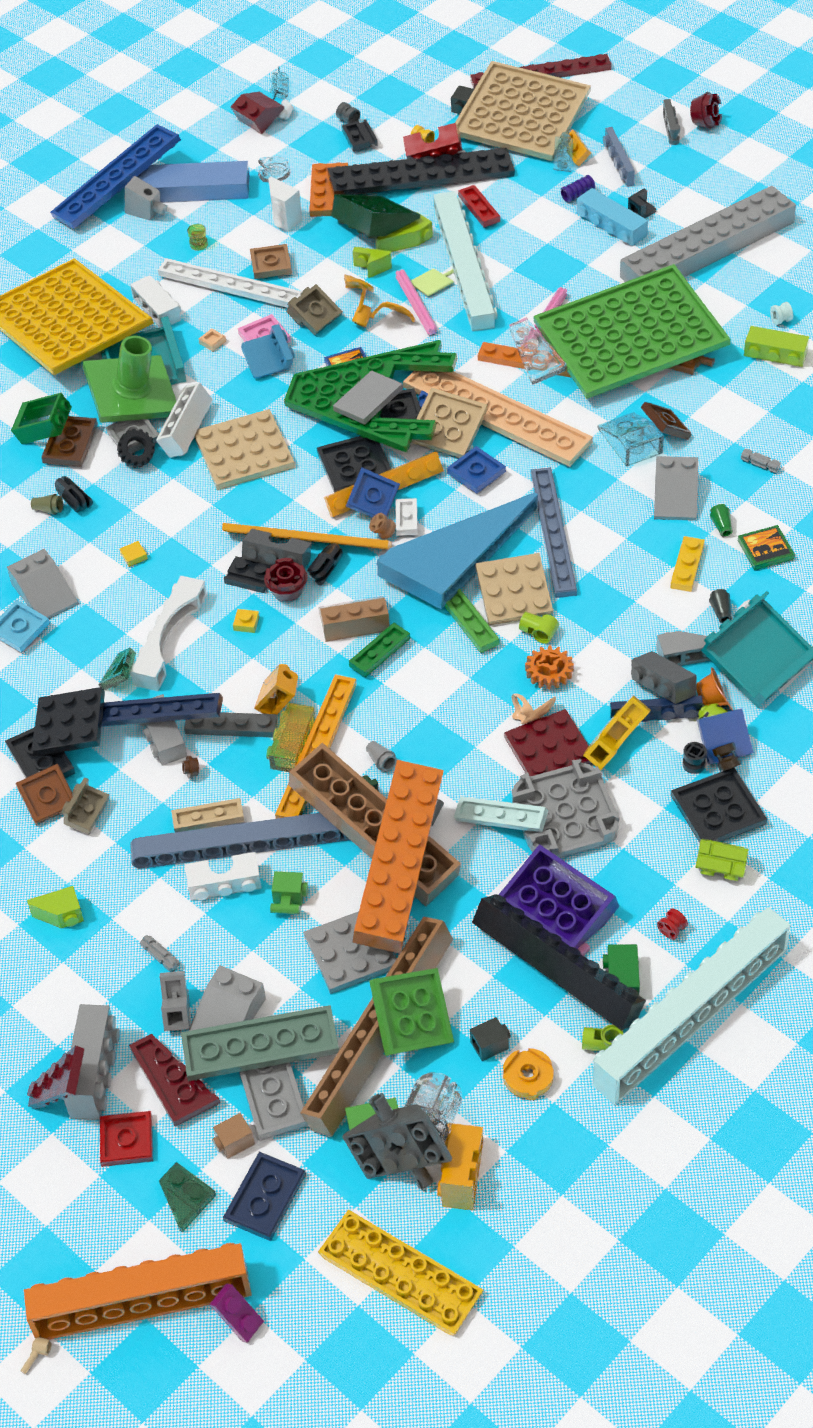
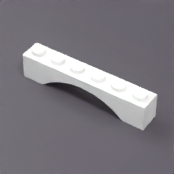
(185, 600)

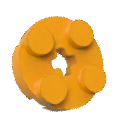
(524, 1086)

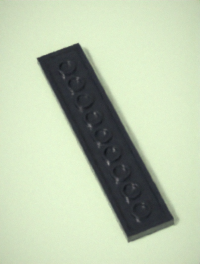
(421, 172)

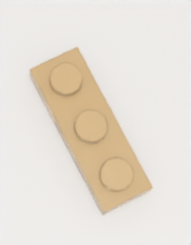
(208, 815)

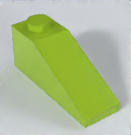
(407, 236)

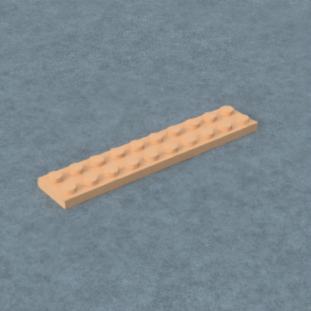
(509, 416)

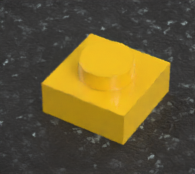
(246, 620)

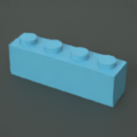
(612, 217)

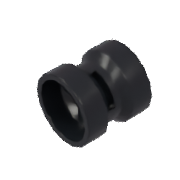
(694, 757)

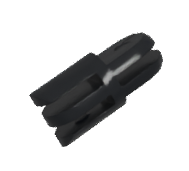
(72, 494)
(325, 563)

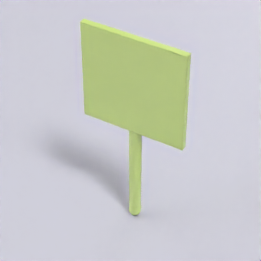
(432, 281)

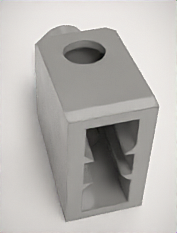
(143, 200)

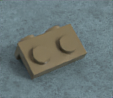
(84, 807)

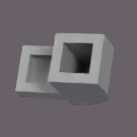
(175, 1001)

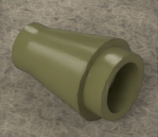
(50, 504)

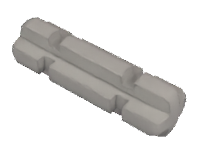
(760, 460)
(159, 953)

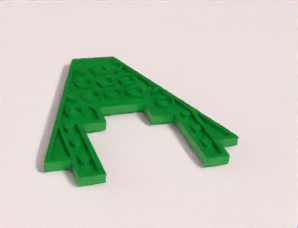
(320, 388)

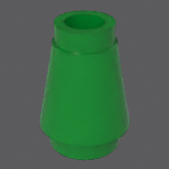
(721, 518)

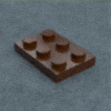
(73, 443)

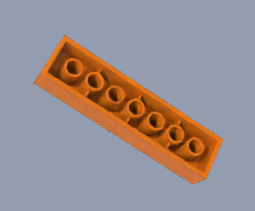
(398, 857)
(134, 1292)

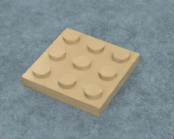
(455, 420)
(513, 588)

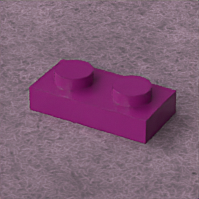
(236, 1312)

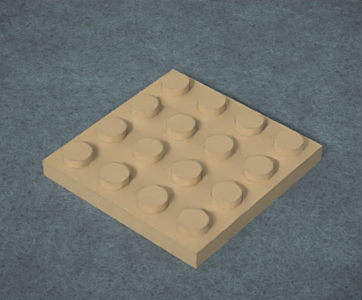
(243, 449)

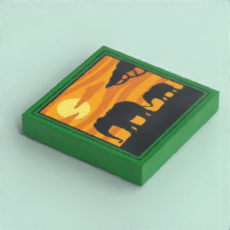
(766, 547)

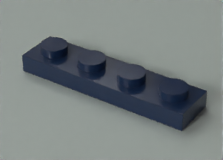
(665, 709)

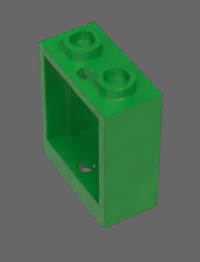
(30, 430)

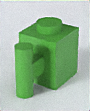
(288, 892)

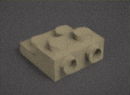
(313, 309)

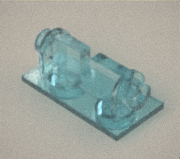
(279, 84)
(563, 152)

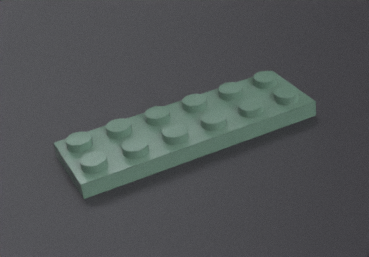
(259, 1043)

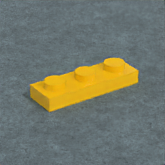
(687, 564)

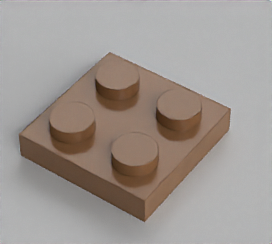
(270, 261)

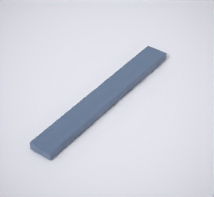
(553, 533)

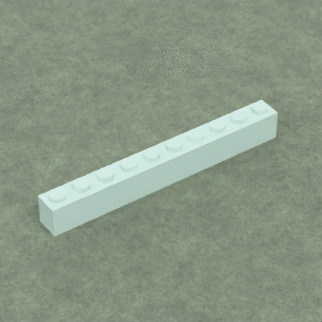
(464, 261)

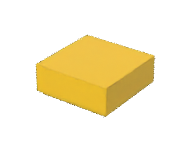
(133, 553)

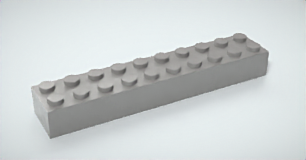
(714, 236)

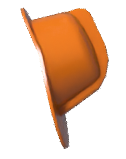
(712, 690)

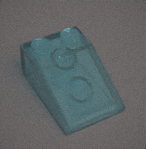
(633, 438)

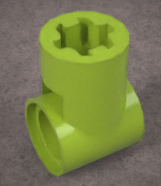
(541, 628)
(597, 1038)

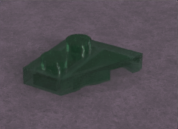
(119, 669)
(185, 1194)

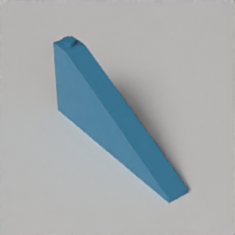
(446, 558)

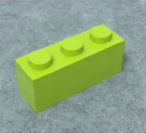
(776, 346)

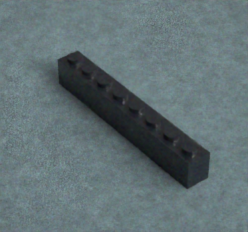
(559, 961)

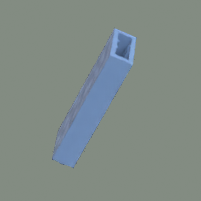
(199, 181)

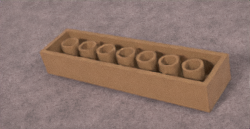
(358, 812)

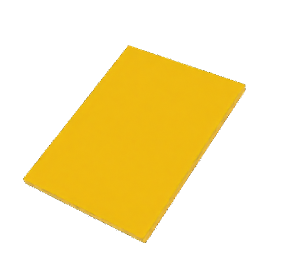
(68, 316)

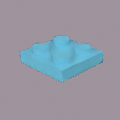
(21, 625)

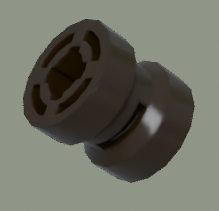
(729, 761)

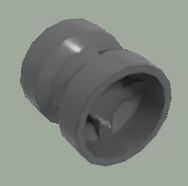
(347, 113)

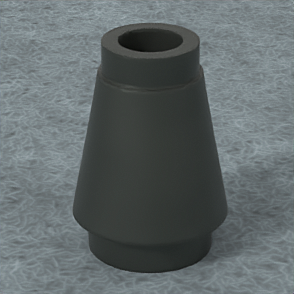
(721, 604)

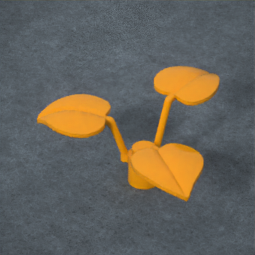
(363, 312)

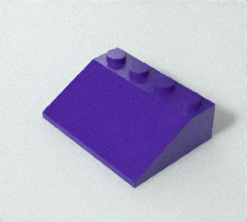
(560, 897)

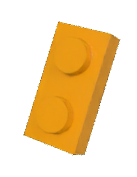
(580, 150)

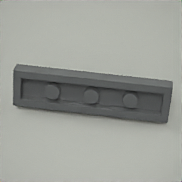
(234, 725)

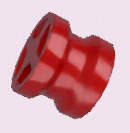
(672, 923)

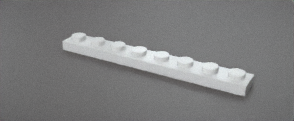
(227, 282)

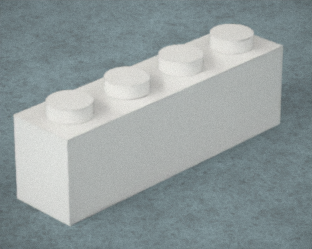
(184, 420)

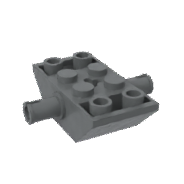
(397, 1142)

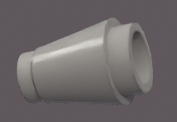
(381, 756)

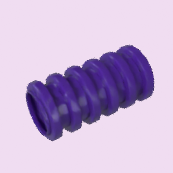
(577, 188)

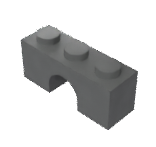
(260, 549)

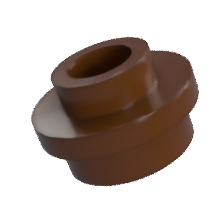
(190, 767)

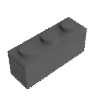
(664, 677)

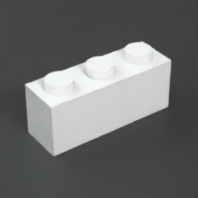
(155, 300)

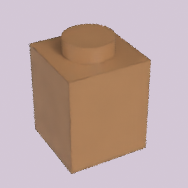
(233, 1136)

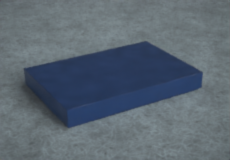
(264, 1196)

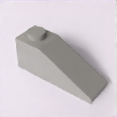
(681, 647)

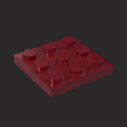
(547, 743)

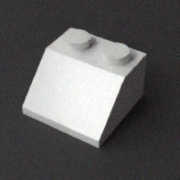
(285, 204)

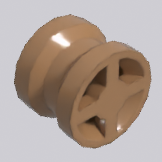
(382, 526)

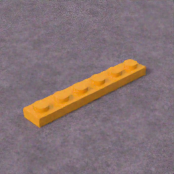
(404, 475)

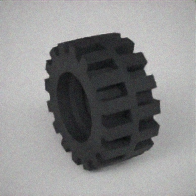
(127, 457)

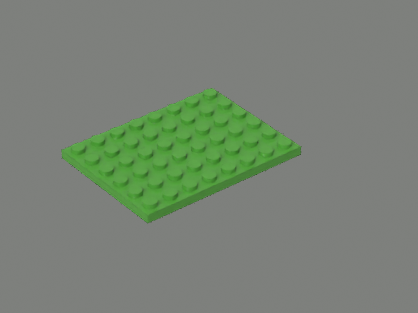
(631, 330)

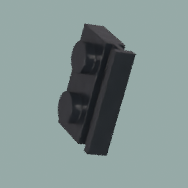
(359, 135)
(246, 574)

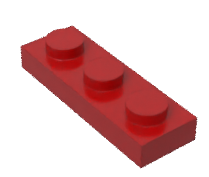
(479, 206)

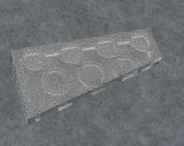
(536, 353)

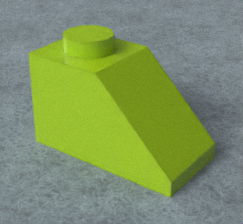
(57, 908)

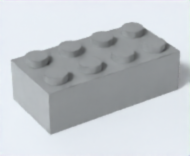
(97, 1034)

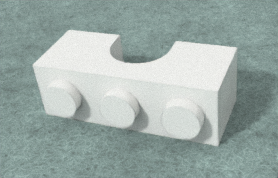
(241, 877)

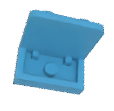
(268, 353)

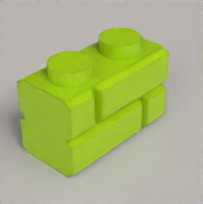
(722, 858)

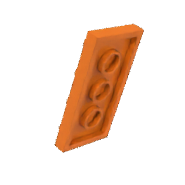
(321, 192)

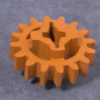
(549, 667)

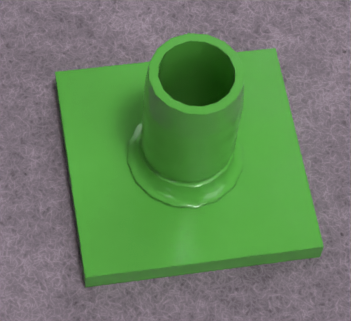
(130, 385)

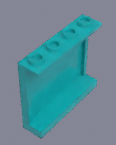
(163, 344)
(758, 650)

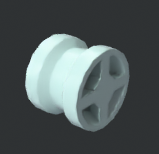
(781, 313)

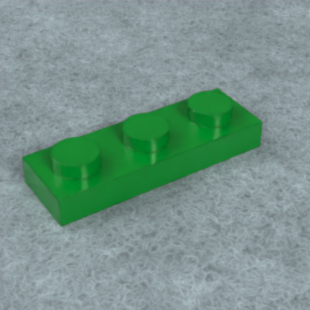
(379, 649)

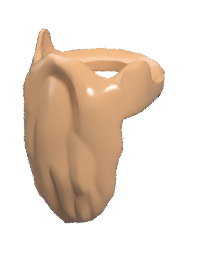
(526, 713)

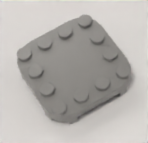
(577, 808)

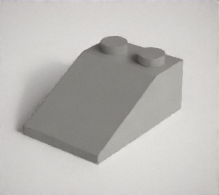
(676, 488)
(41, 584)
(228, 999)

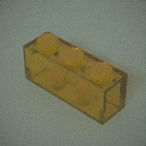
(290, 736)

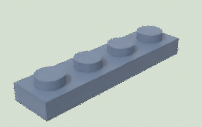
(619, 156)

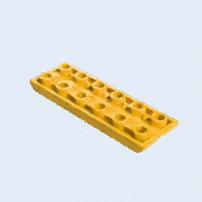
(400, 1272)

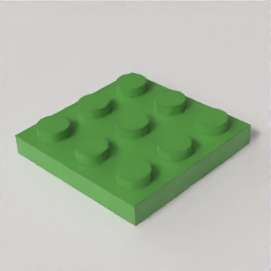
(411, 1011)

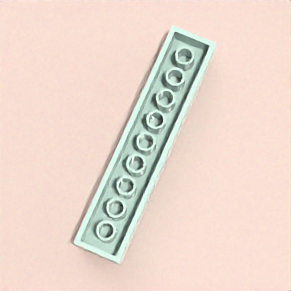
(690, 1005)

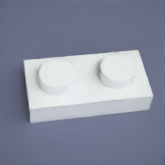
(406, 517)

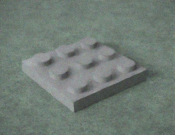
(342, 961)

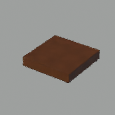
(666, 420)

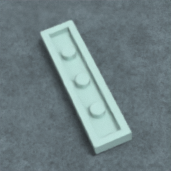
(501, 814)

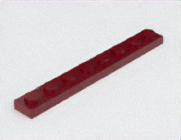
(563, 68)

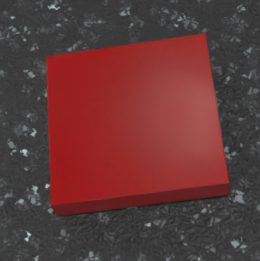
(126, 1138)

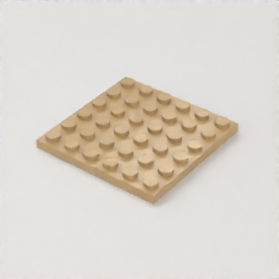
(521, 109)

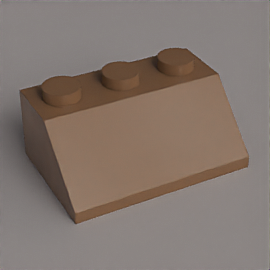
(354, 618)

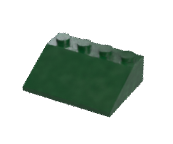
(371, 214)

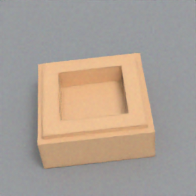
(212, 340)

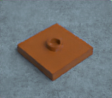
(45, 793)

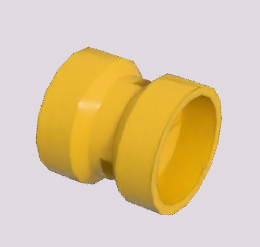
(428, 135)

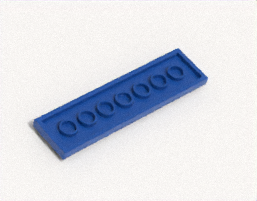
(115, 176)

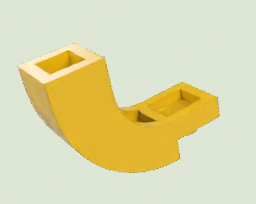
(615, 732)

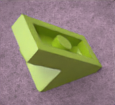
(373, 259)

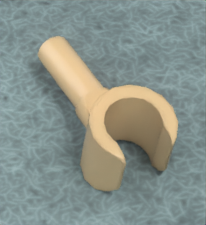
(39, 1346)

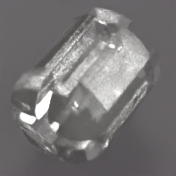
(437, 1099)

